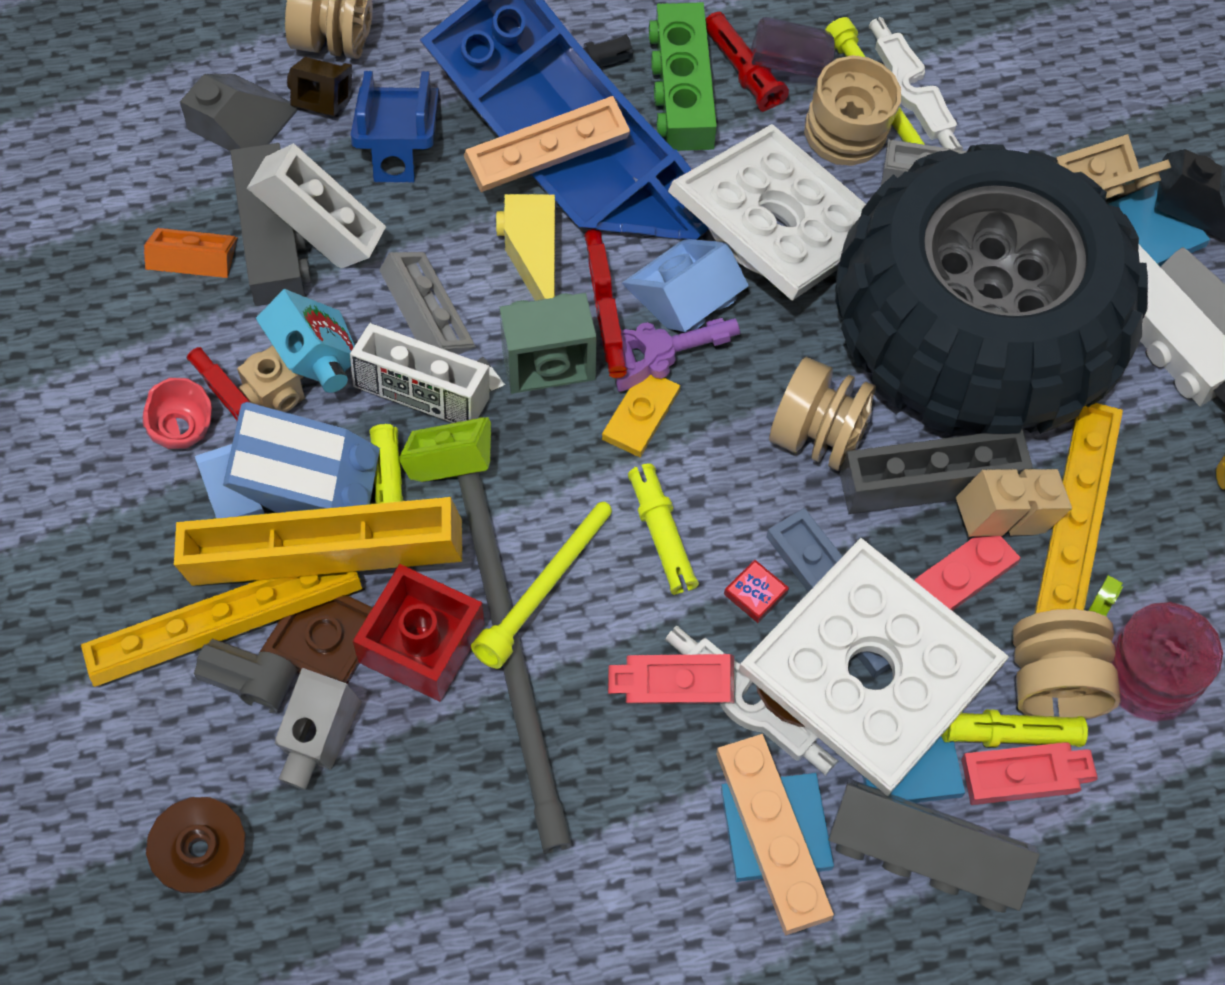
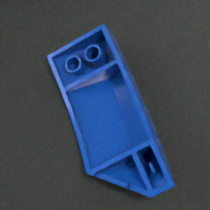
(526, 68)

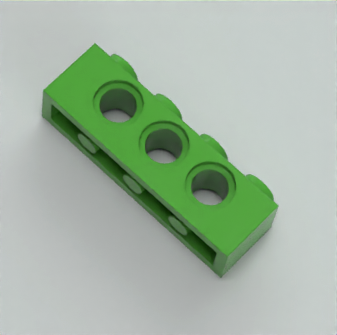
(685, 76)

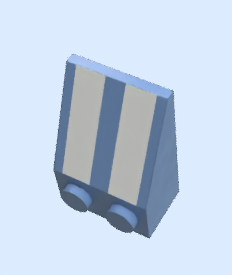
(298, 462)

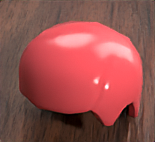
(174, 400)

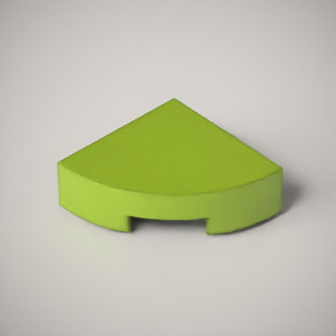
(1106, 596)

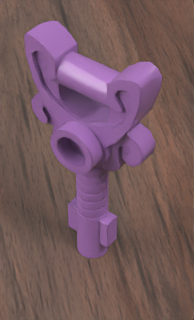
(661, 348)

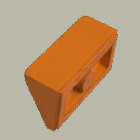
(189, 252)

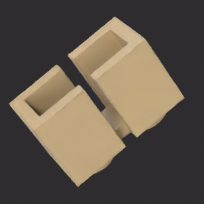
(1013, 502)

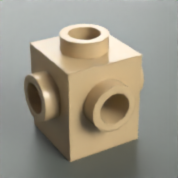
(269, 381)

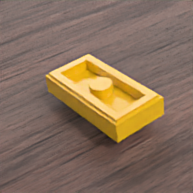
(640, 414)

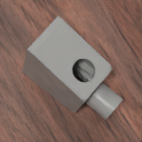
(332, 709)

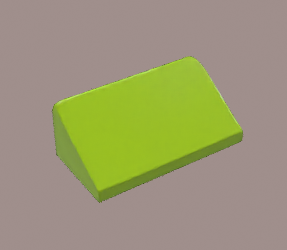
(447, 450)

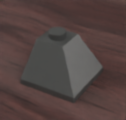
(234, 111)

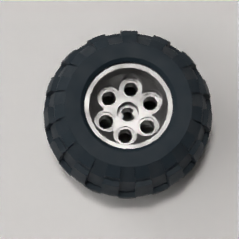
(1037, 298)

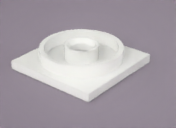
(769, 179)
(878, 609)

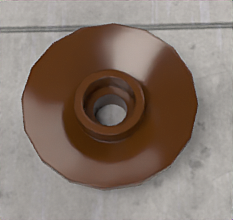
(181, 827)

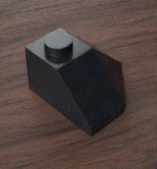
(1193, 191)

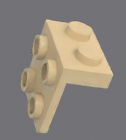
(1113, 166)

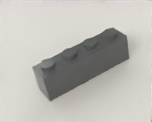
(268, 240)
(926, 469)
(933, 845)

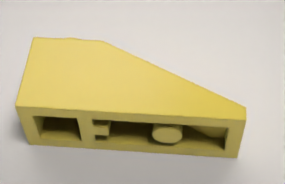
(530, 240)

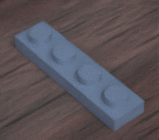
(810, 558)

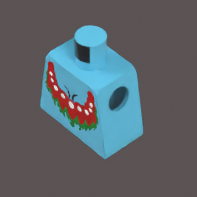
(309, 338)

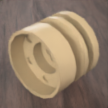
(340, 21)
(852, 110)
(822, 413)
(1066, 658)

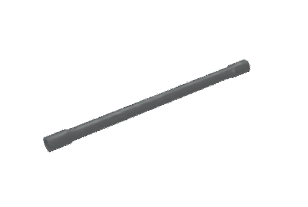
(548, 809)

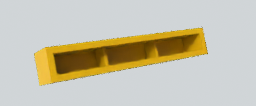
(319, 541)

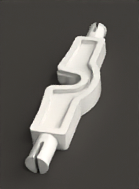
(923, 101)
(794, 740)

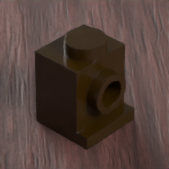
(320, 85)

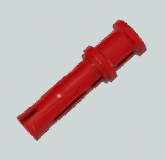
(720, 31)

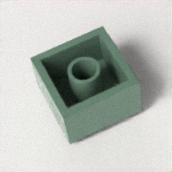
(548, 342)

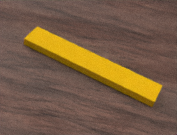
(1076, 534)
(209, 619)

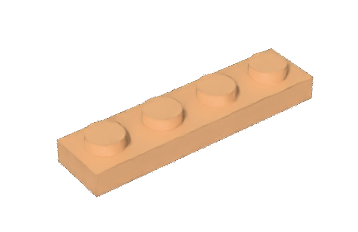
(546, 143)
(774, 835)

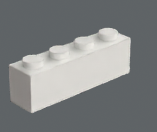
(1181, 337)

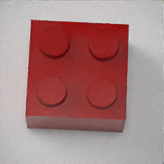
(419, 632)

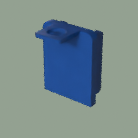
(394, 123)

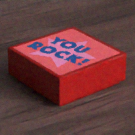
(756, 591)

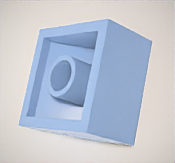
(688, 283)

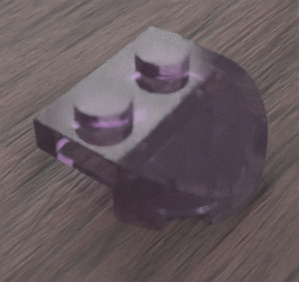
(792, 47)

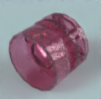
(1165, 661)

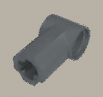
(252, 677)

